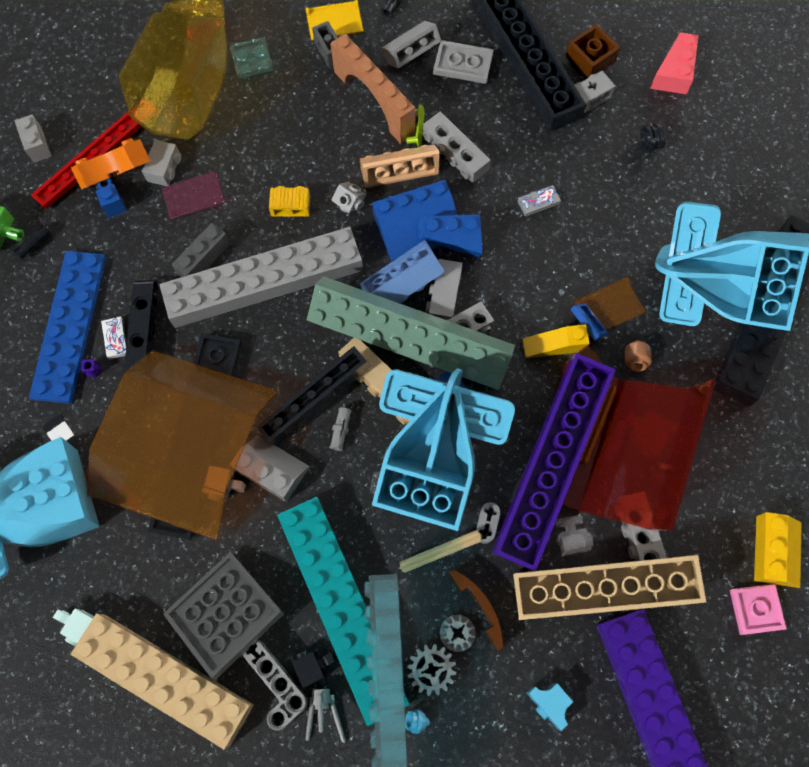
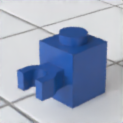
(110, 199)

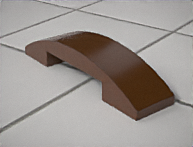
(463, 583)

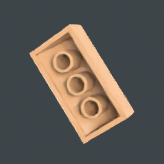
(400, 165)

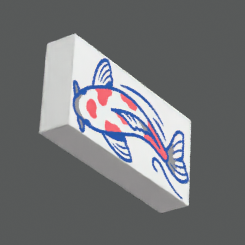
(114, 337)

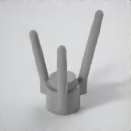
(320, 700)

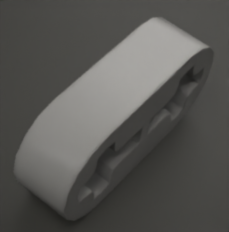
(492, 524)

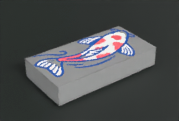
(539, 200)

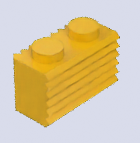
(289, 201)

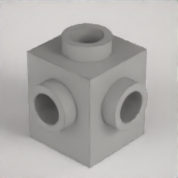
(349, 197)

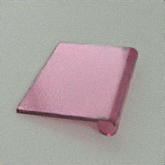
(193, 195)

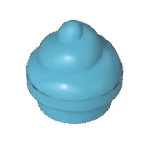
(416, 721)

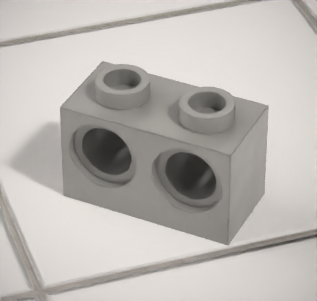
(468, 317)

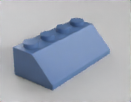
(405, 274)

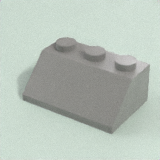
(271, 468)

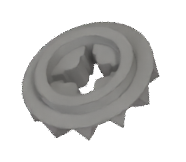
(468, 631)

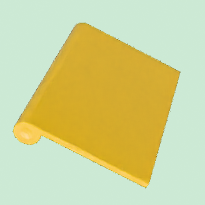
(342, 17)

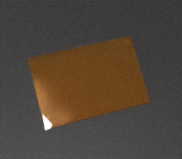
(613, 303)

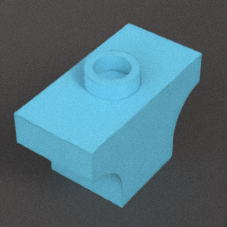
(551, 704)

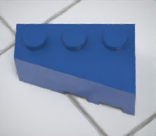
(453, 232)

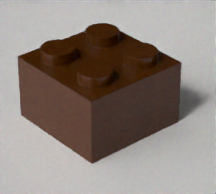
(592, 51)

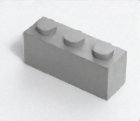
(411, 44)
(445, 291)

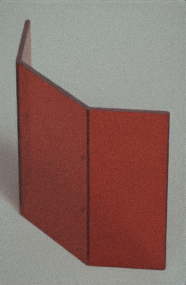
(642, 454)

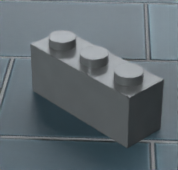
(202, 252)

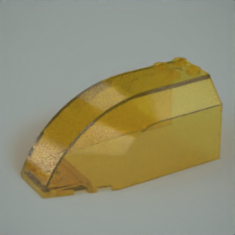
(177, 68)

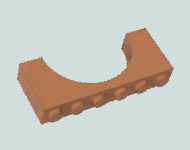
(351, 63)

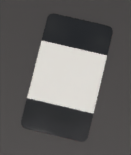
(58, 428)

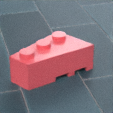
(678, 67)

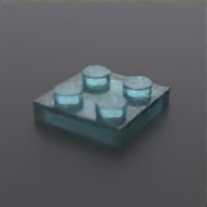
(251, 57)

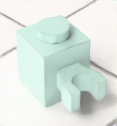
(74, 624)

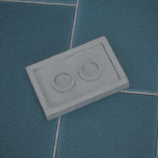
(463, 61)

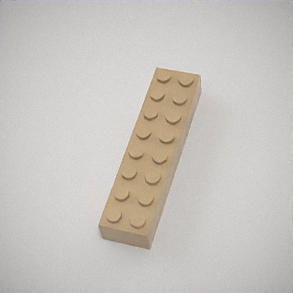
(609, 587)
(162, 680)

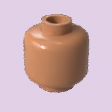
(638, 356)

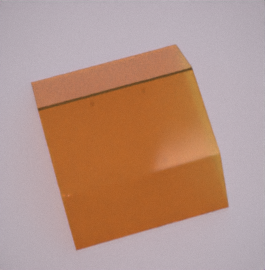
(174, 441)

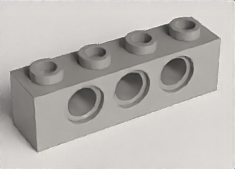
(453, 138)
(637, 550)

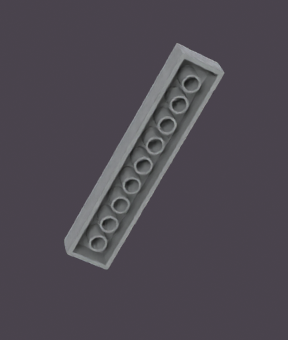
(260, 277)

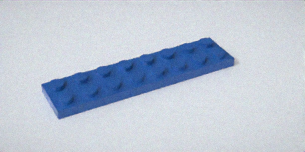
(67, 328)

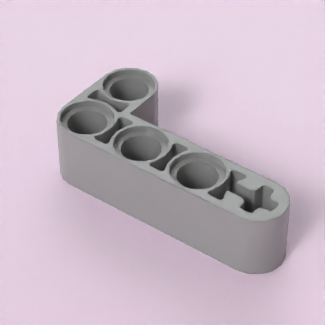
(271, 681)

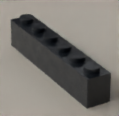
(313, 396)

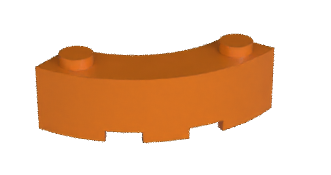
(116, 162)

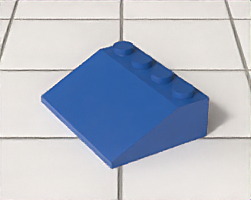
(399, 215)

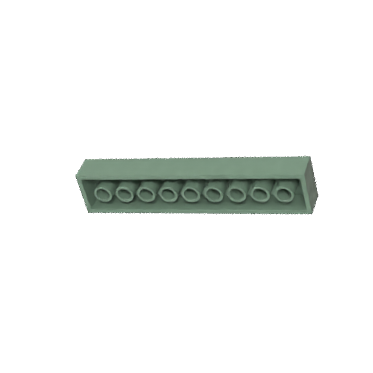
(410, 332)

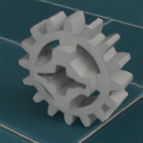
(434, 680)

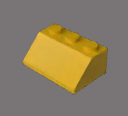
(778, 550)

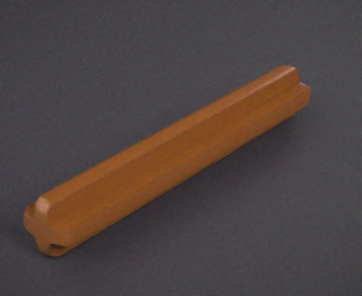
(598, 424)

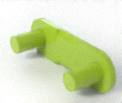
(419, 130)

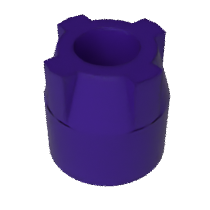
(92, 372)

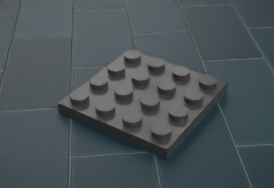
(223, 615)

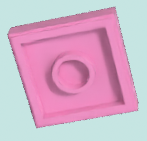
(757, 609)

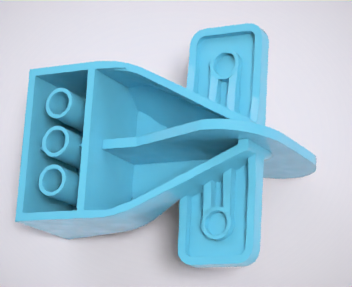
(741, 277)
(432, 457)
(44, 499)

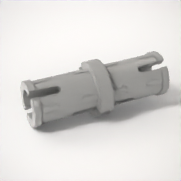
(340, 429)

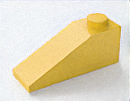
(556, 342)

